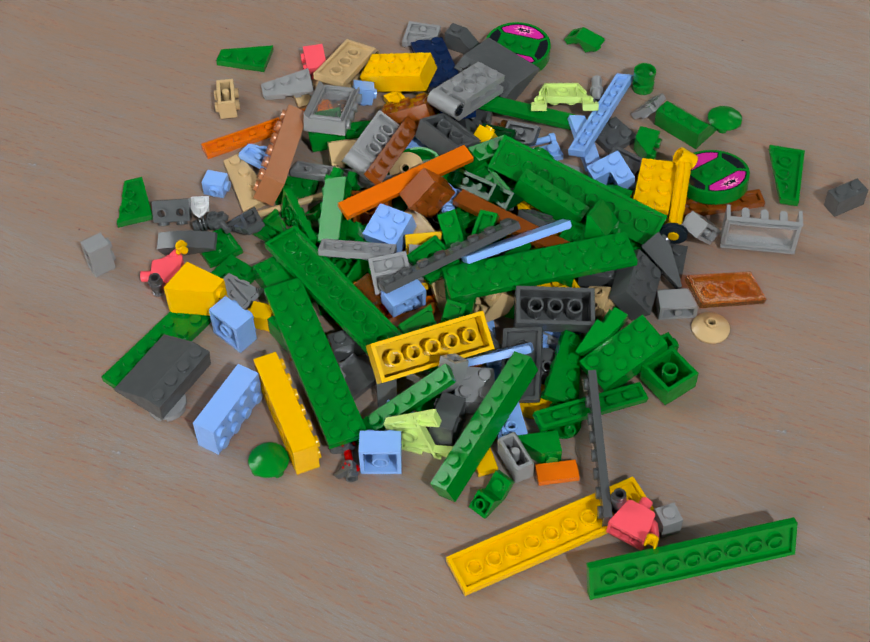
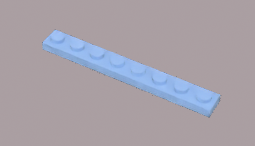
(598, 119)

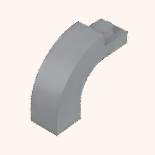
(457, 364)

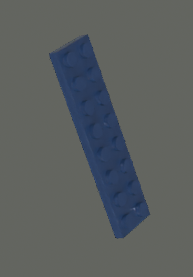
(443, 61)

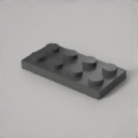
(524, 335)

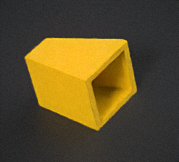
(194, 290)

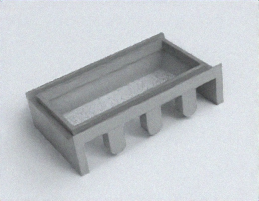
(332, 109)
(761, 233)

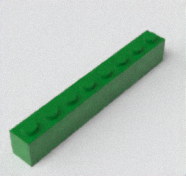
(484, 426)

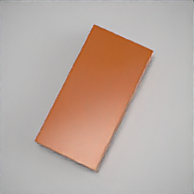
(557, 472)

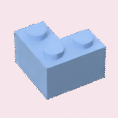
(612, 169)
(404, 298)

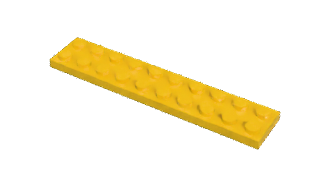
(533, 541)

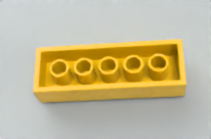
(423, 347)
(288, 413)

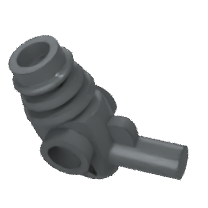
(214, 221)

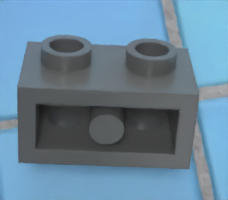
(171, 208)

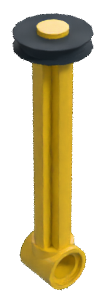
(685, 162)

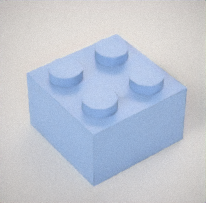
(389, 227)
(233, 324)
(380, 452)

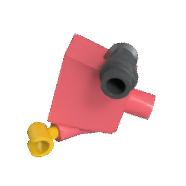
(164, 269)
(633, 521)

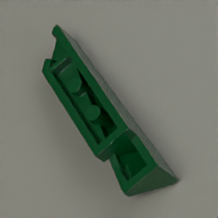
(483, 188)

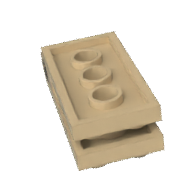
(344, 64)

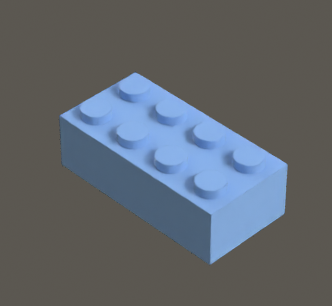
(228, 409)

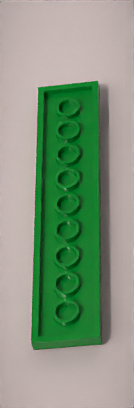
(634, 217)
(539, 266)
(331, 288)
(175, 324)
(315, 363)
(691, 558)

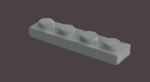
(354, 249)

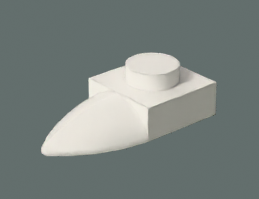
(199, 205)

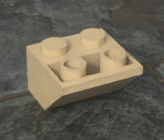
(338, 150)
(494, 305)

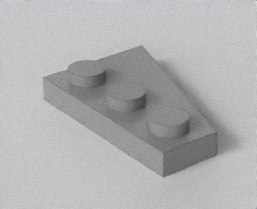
(294, 84)

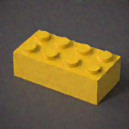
(400, 71)
(656, 184)

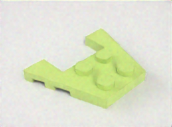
(563, 93)
(415, 434)

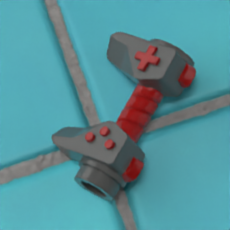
(349, 468)

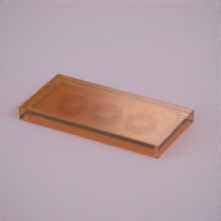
(725, 289)

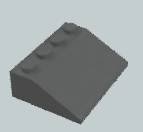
(516, 69)
(164, 374)

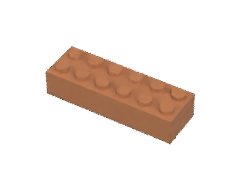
(280, 155)

